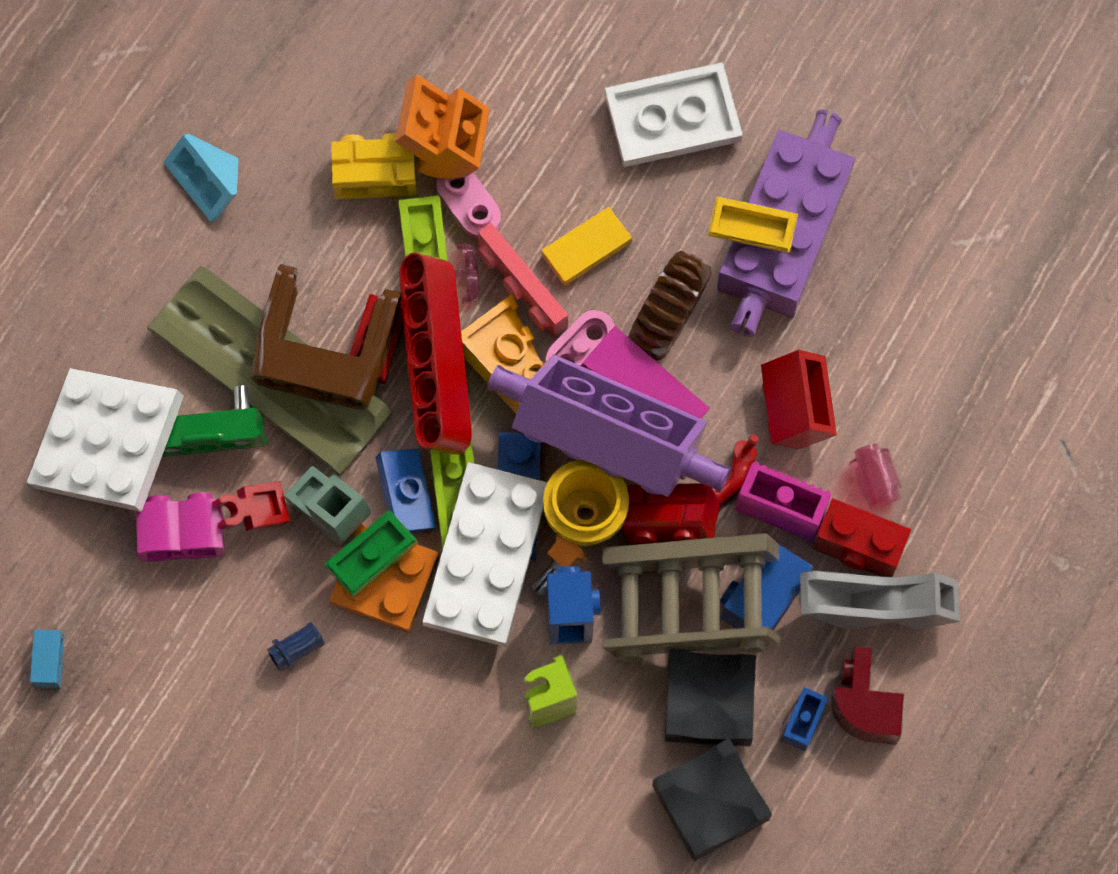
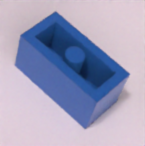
(804, 719)

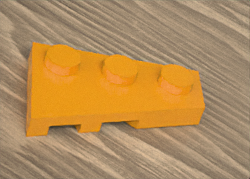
(503, 341)

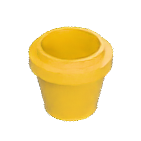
(585, 486)

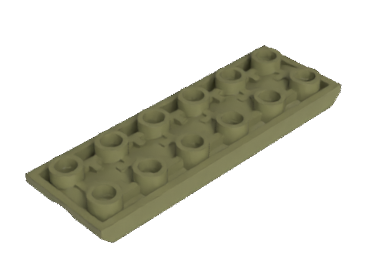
(219, 335)

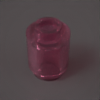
(875, 476)

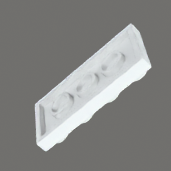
(486, 555)

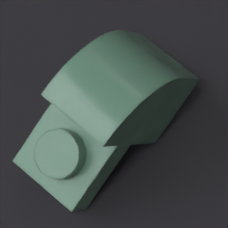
(328, 504)

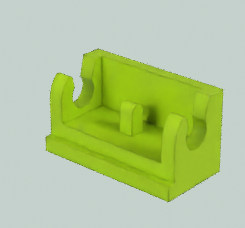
(551, 699)

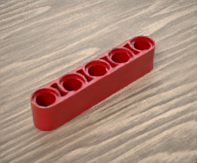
(435, 354)

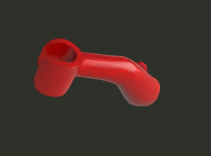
(742, 458)

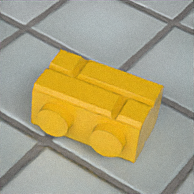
(372, 168)

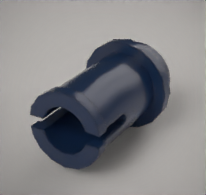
(295, 646)

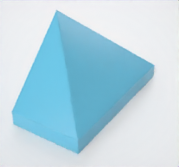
(205, 174)

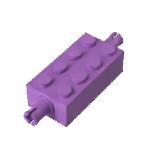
(799, 179)
(609, 426)

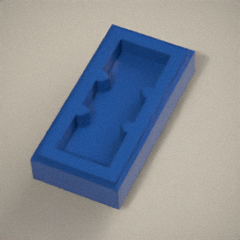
(406, 489)

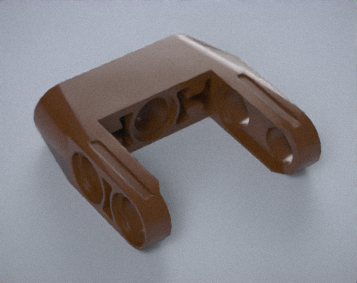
(314, 370)

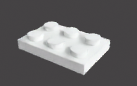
(673, 114)

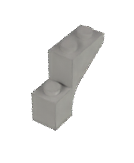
(870, 601)

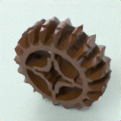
(670, 304)

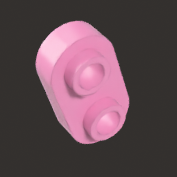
(466, 201)
(574, 341)

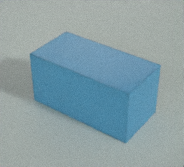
(47, 659)

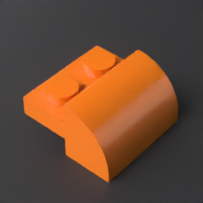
(442, 129)

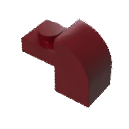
(864, 712)

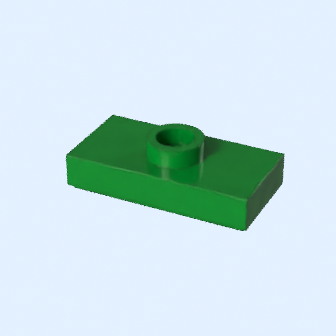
(371, 554)

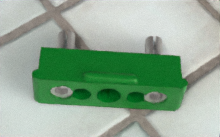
(218, 430)

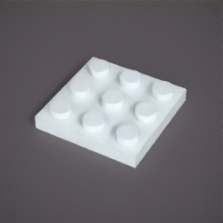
(105, 439)

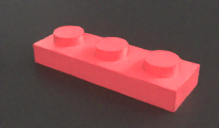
(521, 281)

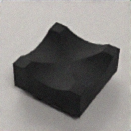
(710, 698)
(711, 800)

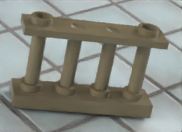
(669, 561)

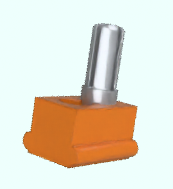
(562, 554)

